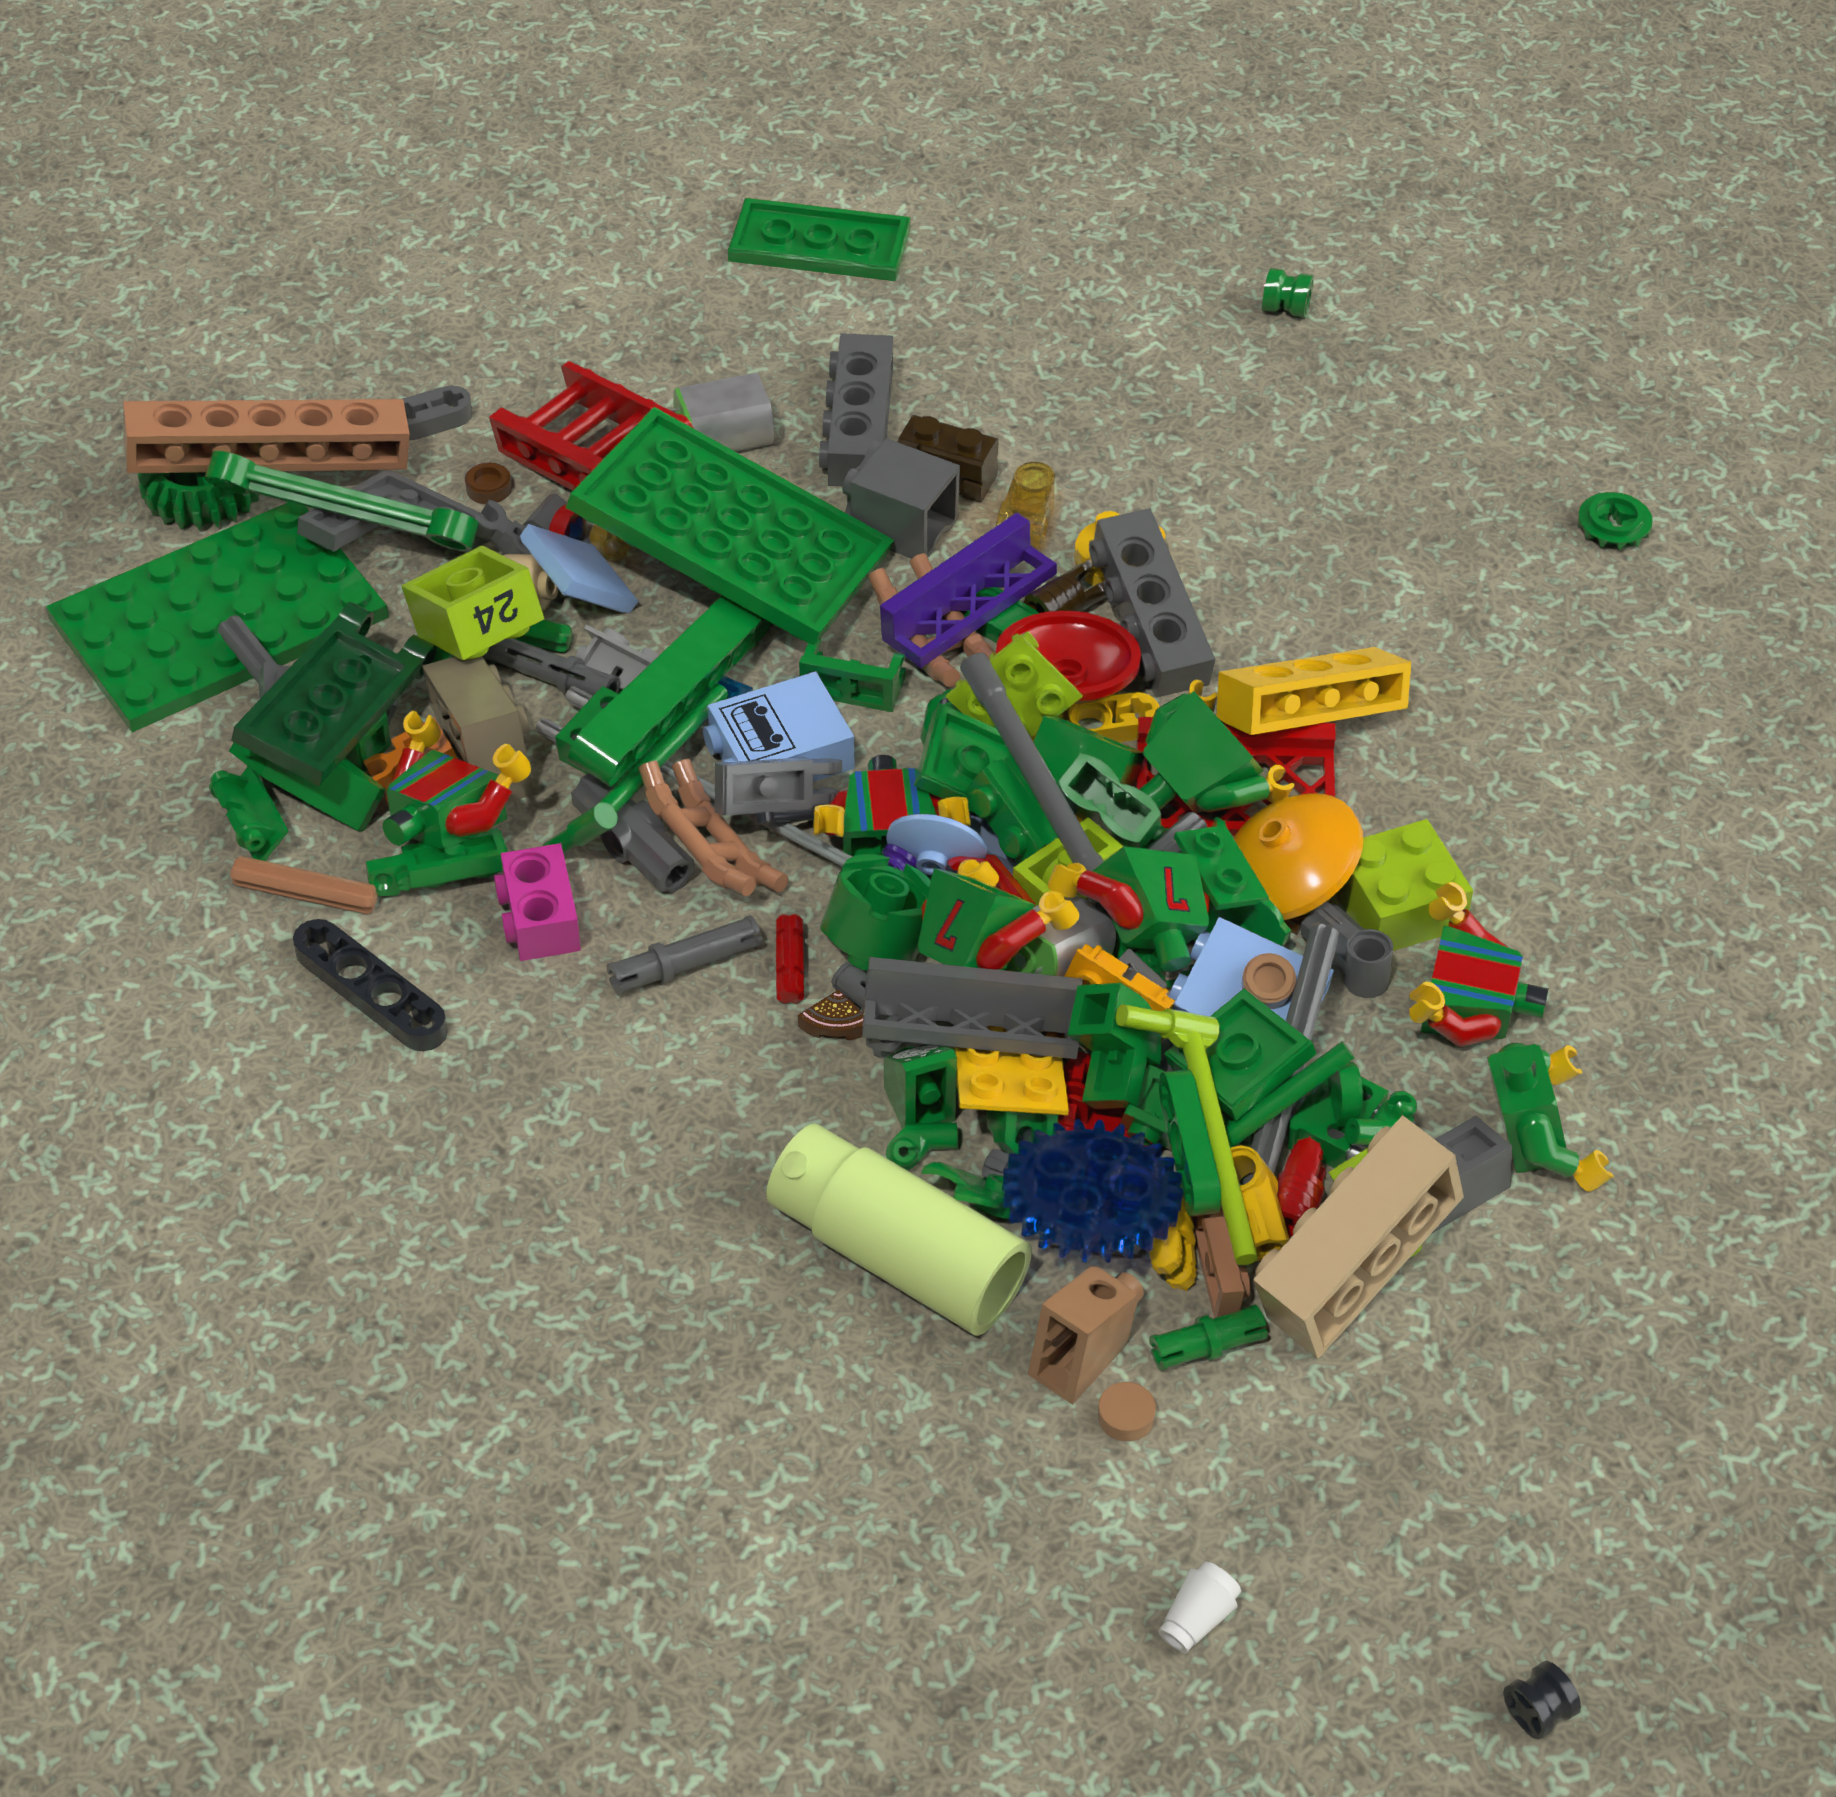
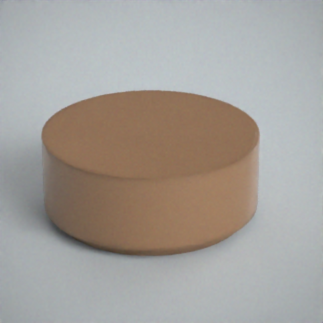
(1269, 979)
(1126, 1411)

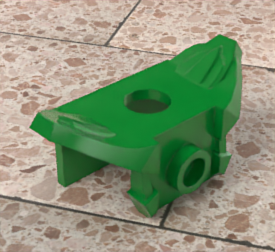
(1231, 883)

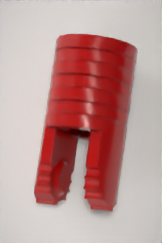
(1301, 1181)

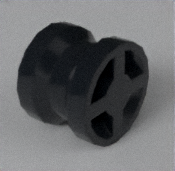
(1542, 1699)

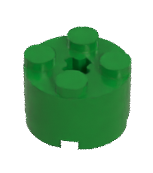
(876, 910)

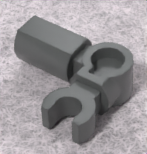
(507, 533)

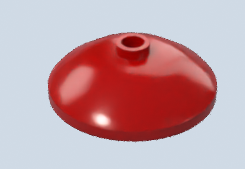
(1085, 648)

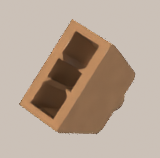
(1083, 1330)

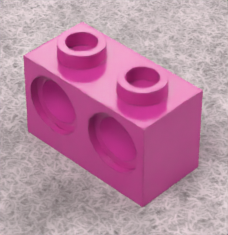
(539, 902)

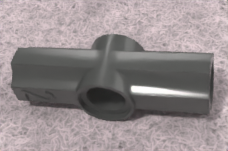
(638, 838)

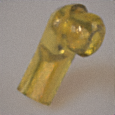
(607, 544)

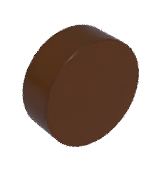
(488, 482)

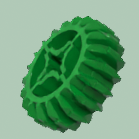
(191, 499)

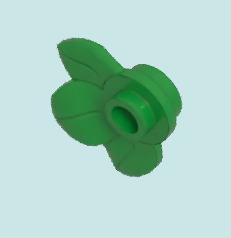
(982, 1192)

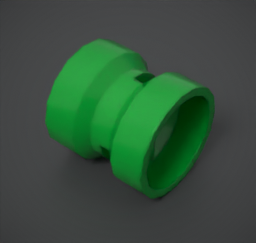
(1287, 292)

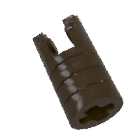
(1066, 592)

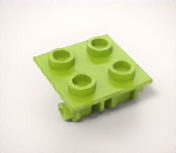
(1030, 685)

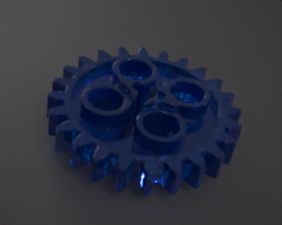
(1092, 1190)

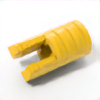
(1176, 1254)

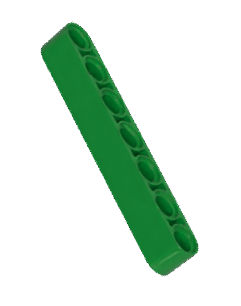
(666, 690)

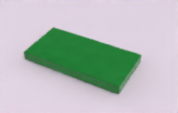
(819, 239)

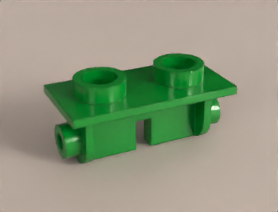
(249, 811)

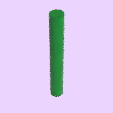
(1289, 1093)

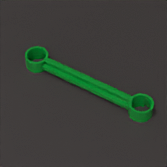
(439, 525)

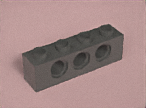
(857, 401)
(1169, 617)

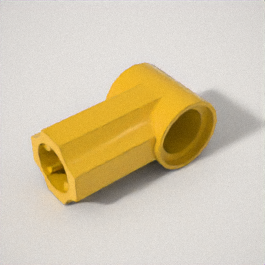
(1260, 1201)

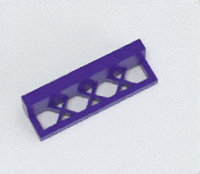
(954, 588)

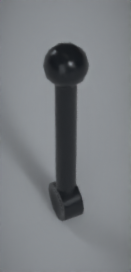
(770, 817)

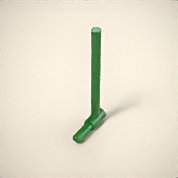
(604, 814)

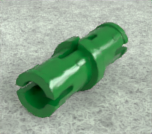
(1208, 1337)

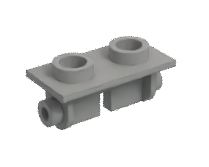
(611, 652)

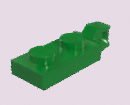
(432, 867)

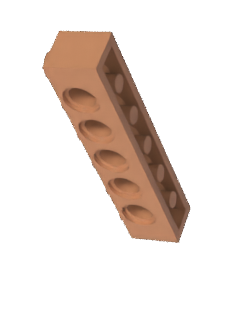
(268, 432)

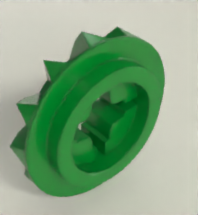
(1625, 510)

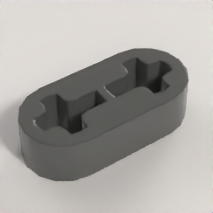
(432, 412)

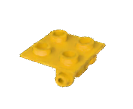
(1010, 1082)

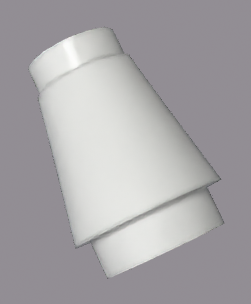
(1199, 1606)

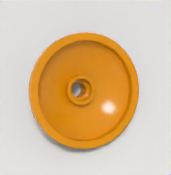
(1302, 850)

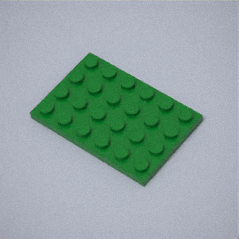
(731, 525)
(155, 628)

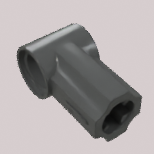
(1359, 953)

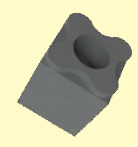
(904, 495)

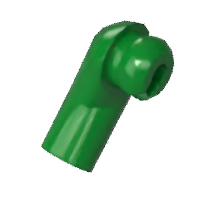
(1362, 1130)
(918, 1139)

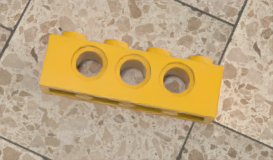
(1313, 690)

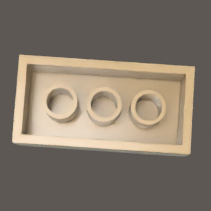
(1358, 1235)

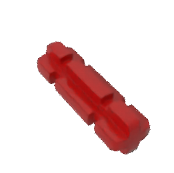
(789, 959)

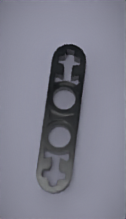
(366, 987)

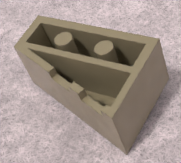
(477, 713)

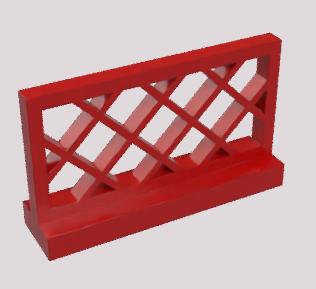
(1290, 746)

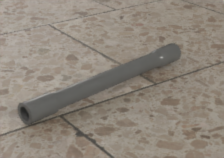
(992, 695)

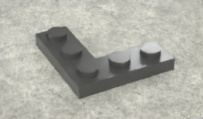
(335, 531)

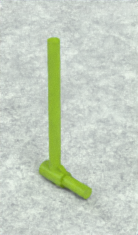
(1195, 1035)

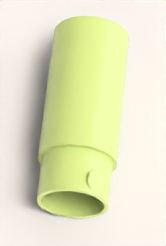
(900, 1228)

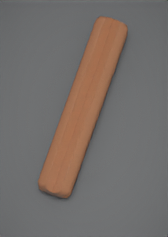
(304, 885)

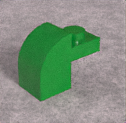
(1117, 1051)

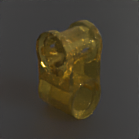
(1031, 497)

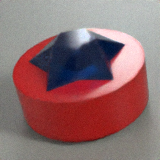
(568, 524)

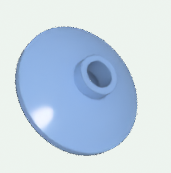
(935, 840)

